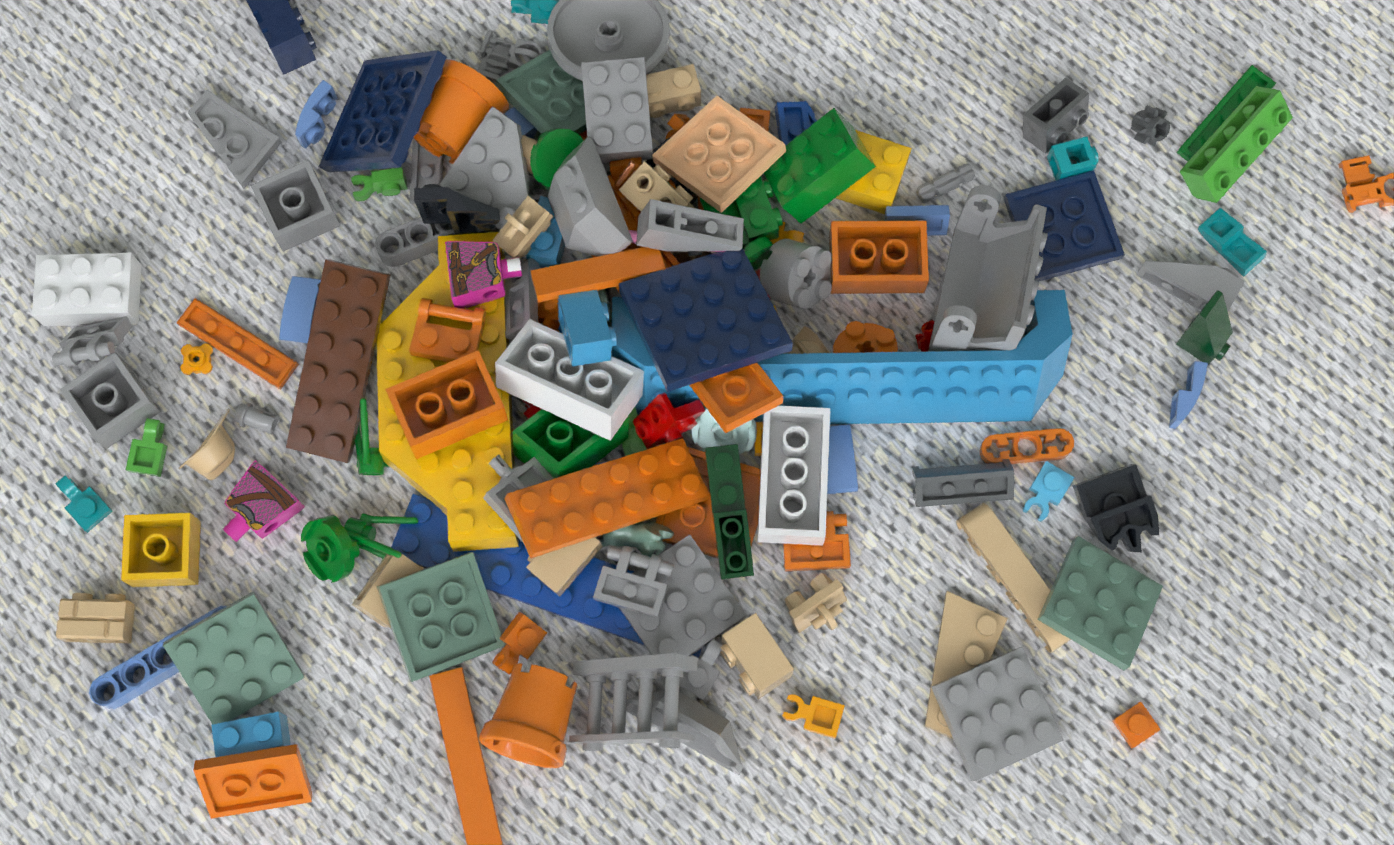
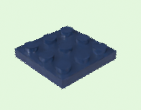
(1075, 224)

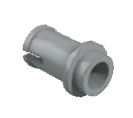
(255, 418)

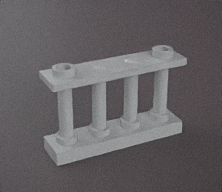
(620, 671)

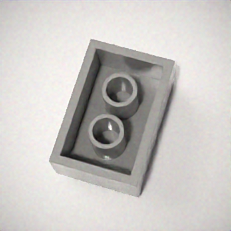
(618, 108)

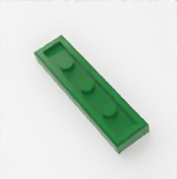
(1241, 89)

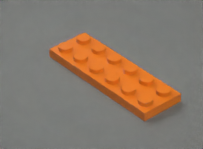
(606, 497)

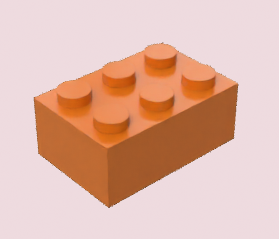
(878, 257)
(447, 404)

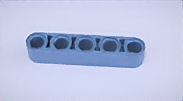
(122, 675)

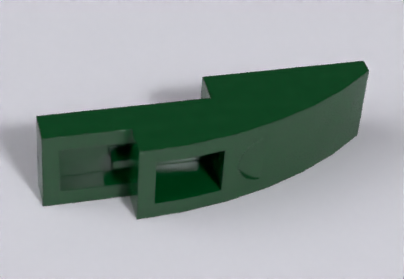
(729, 511)

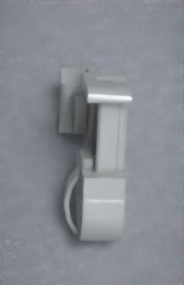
(500, 53)

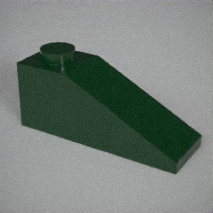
(1208, 331)

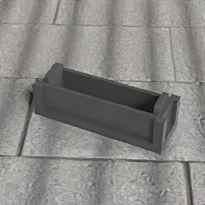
(963, 484)

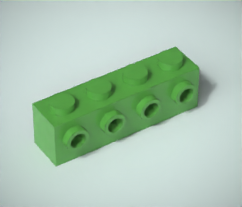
(1236, 144)

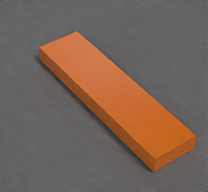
(595, 272)
(237, 343)

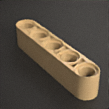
(1011, 568)

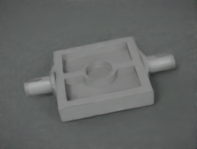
(512, 480)

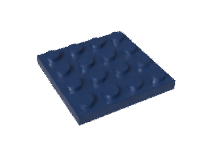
(383, 112)
(704, 318)

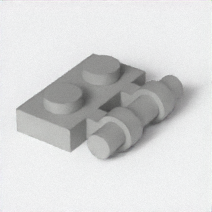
(92, 341)
(629, 590)

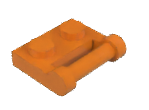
(446, 342)

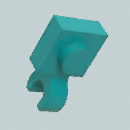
(539, 9)
(86, 506)

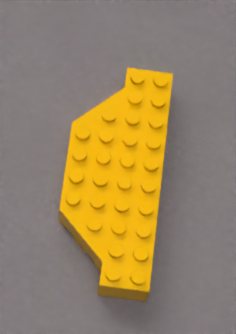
(461, 472)

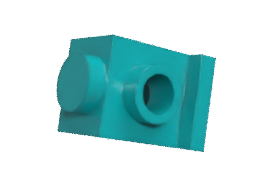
(1077, 150)

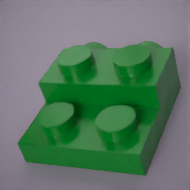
(756, 211)

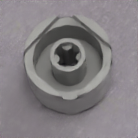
(797, 273)

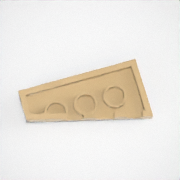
(965, 641)

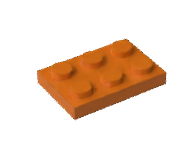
(253, 781)

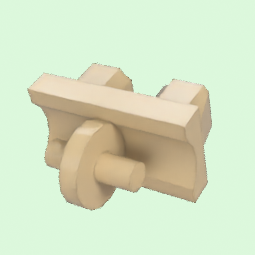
(523, 228)
(820, 607)

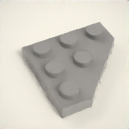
(492, 166)

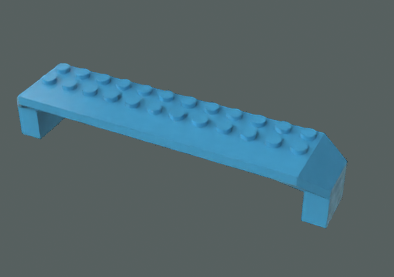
(899, 384)

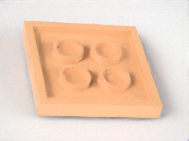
(719, 153)

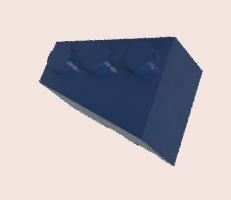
(284, 33)

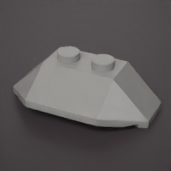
(587, 205)
(711, 729)

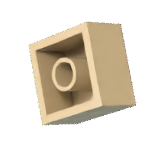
(755, 656)

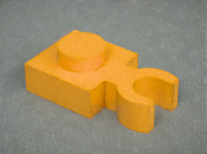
(820, 716)

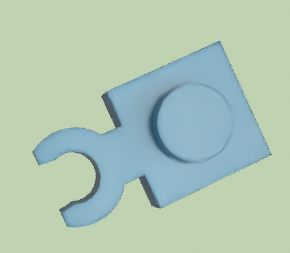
(1050, 487)

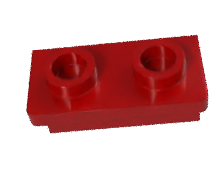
(664, 423)

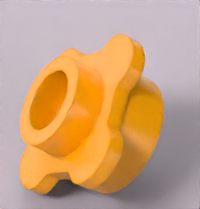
(203, 365)

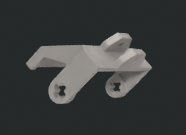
(988, 278)

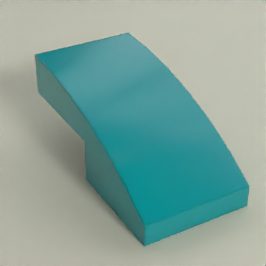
(1227, 237)

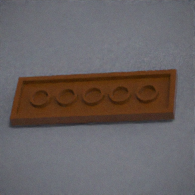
(338, 360)

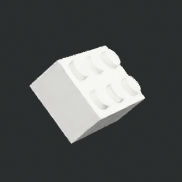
(86, 288)

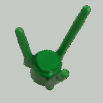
(368, 459)
(364, 533)

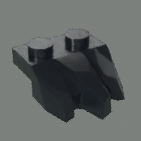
(446, 205)
(1118, 508)

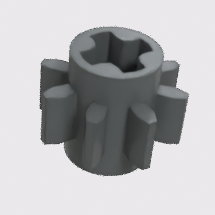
(1150, 125)

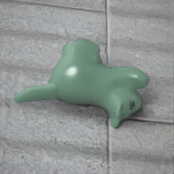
(643, 536)

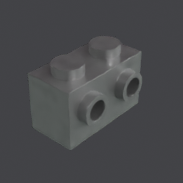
(1056, 115)

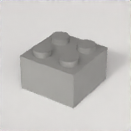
(295, 205)
(110, 400)

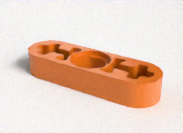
(1049, 436)

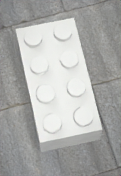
(588, 395)
(794, 475)

